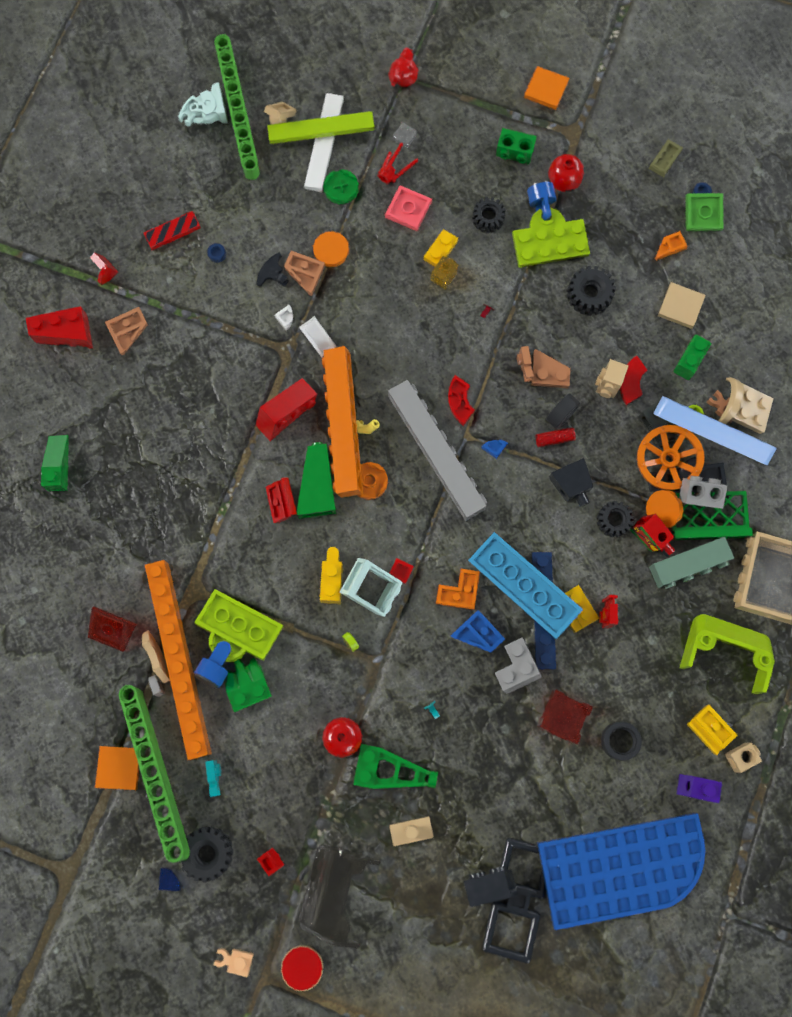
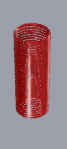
(554, 437)

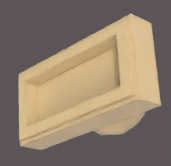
(279, 112)

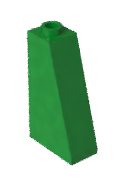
(316, 489)

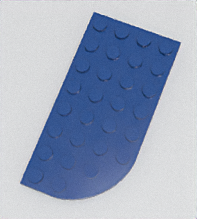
(622, 870)

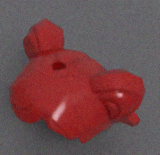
(400, 72)

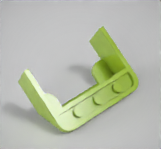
(708, 629)

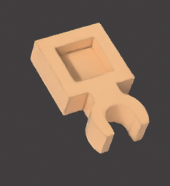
(238, 962)

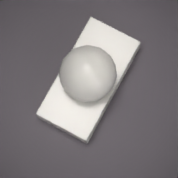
(317, 336)

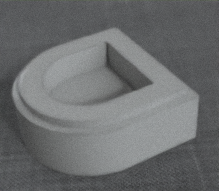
(156, 686)

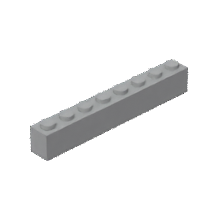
(436, 450)

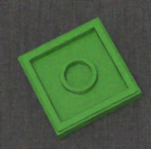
(704, 212)

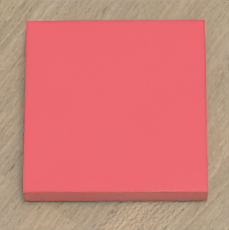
(408, 208)

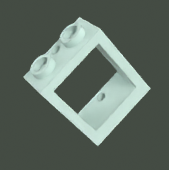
(356, 578)

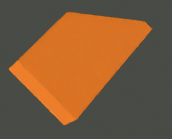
(670, 245)

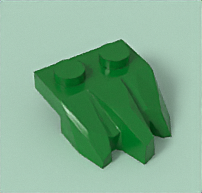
(246, 685)

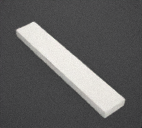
(323, 146)

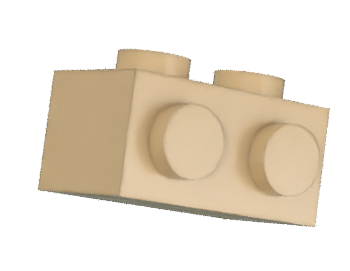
(611, 379)

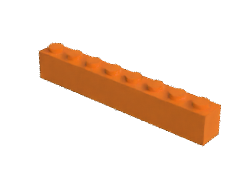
(343, 424)

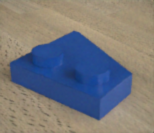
(479, 633)

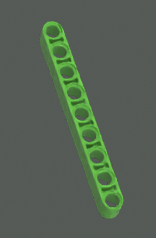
(239, 113)
(160, 779)

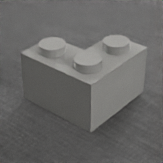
(521, 671)

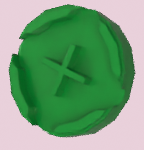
(341, 186)

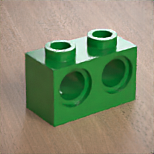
(516, 142)

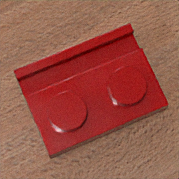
(281, 500)
(609, 613)

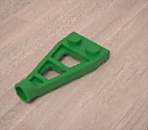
(367, 768)

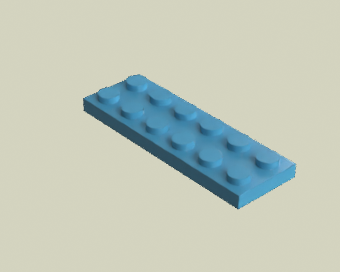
(525, 585)

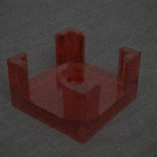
(564, 717)

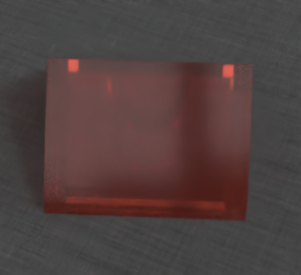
(110, 629)

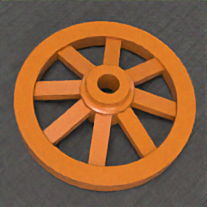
(673, 453)

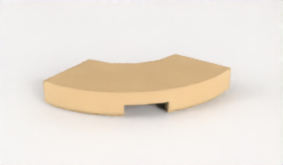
(156, 657)

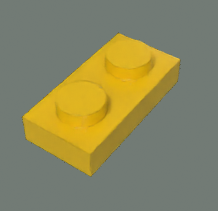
(441, 247)

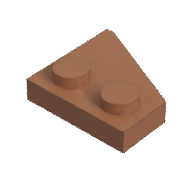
(126, 328)
(549, 372)

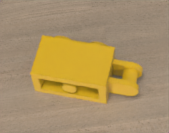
(331, 578)

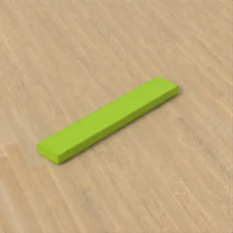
(321, 127)

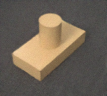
(411, 831)

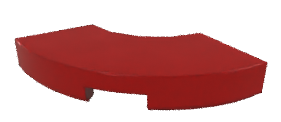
(630, 387)
(458, 400)

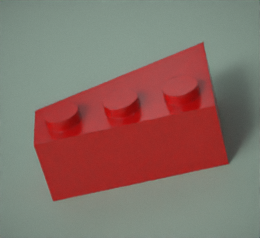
(285, 408)

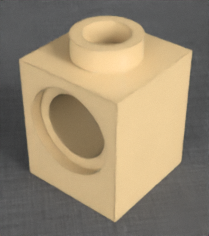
(735, 759)

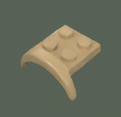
(747, 407)

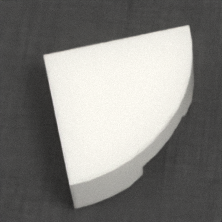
(285, 317)

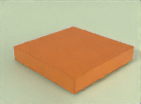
(546, 88)
(117, 768)

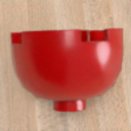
(566, 172)
(348, 744)

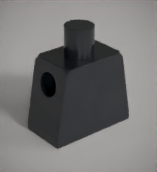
(573, 482)

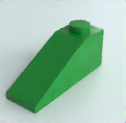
(55, 464)

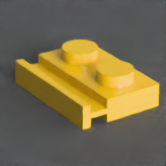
(588, 614)
(712, 729)

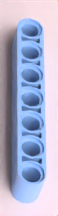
(714, 430)

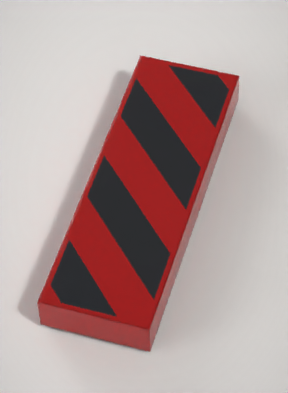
(172, 230)

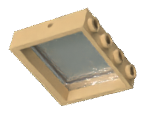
(766, 578)

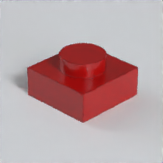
(401, 570)
(270, 861)

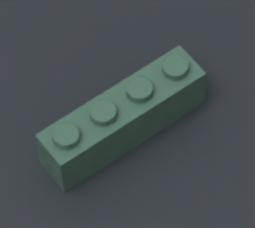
(691, 562)

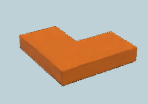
(462, 596)

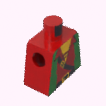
(653, 534)

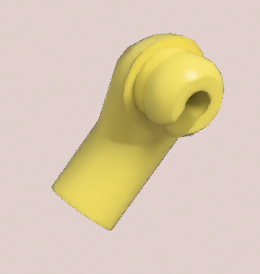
(367, 429)

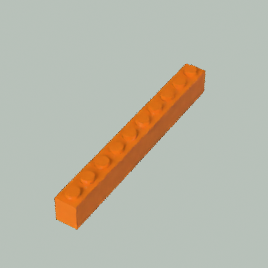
(178, 660)

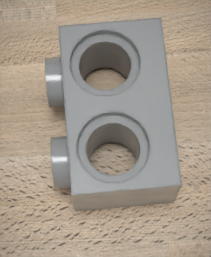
(702, 494)

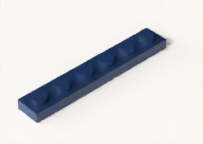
(544, 642)

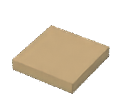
(681, 305)

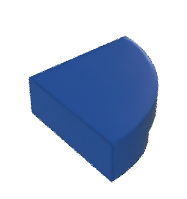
(494, 447)

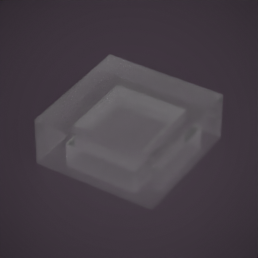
(405, 135)

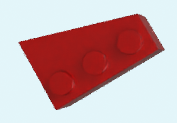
(61, 327)

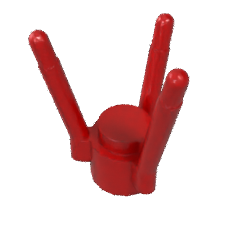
(387, 172)

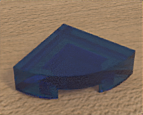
(168, 880)

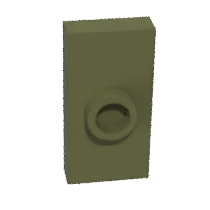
(665, 158)

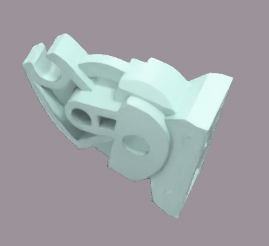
(205, 108)

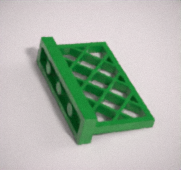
(715, 531)

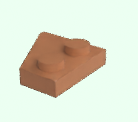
(304, 270)

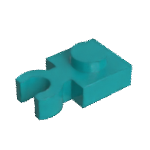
(213, 772)

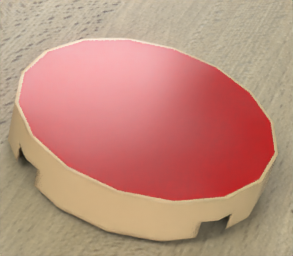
(302, 967)

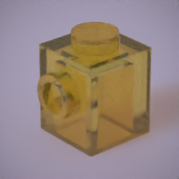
(444, 272)

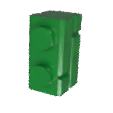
(692, 357)

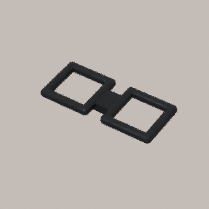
(516, 905)

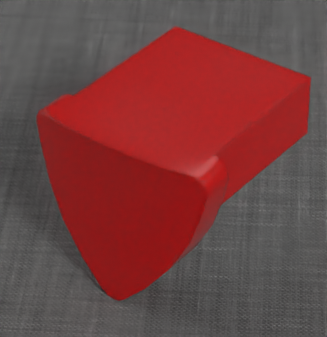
(107, 269)

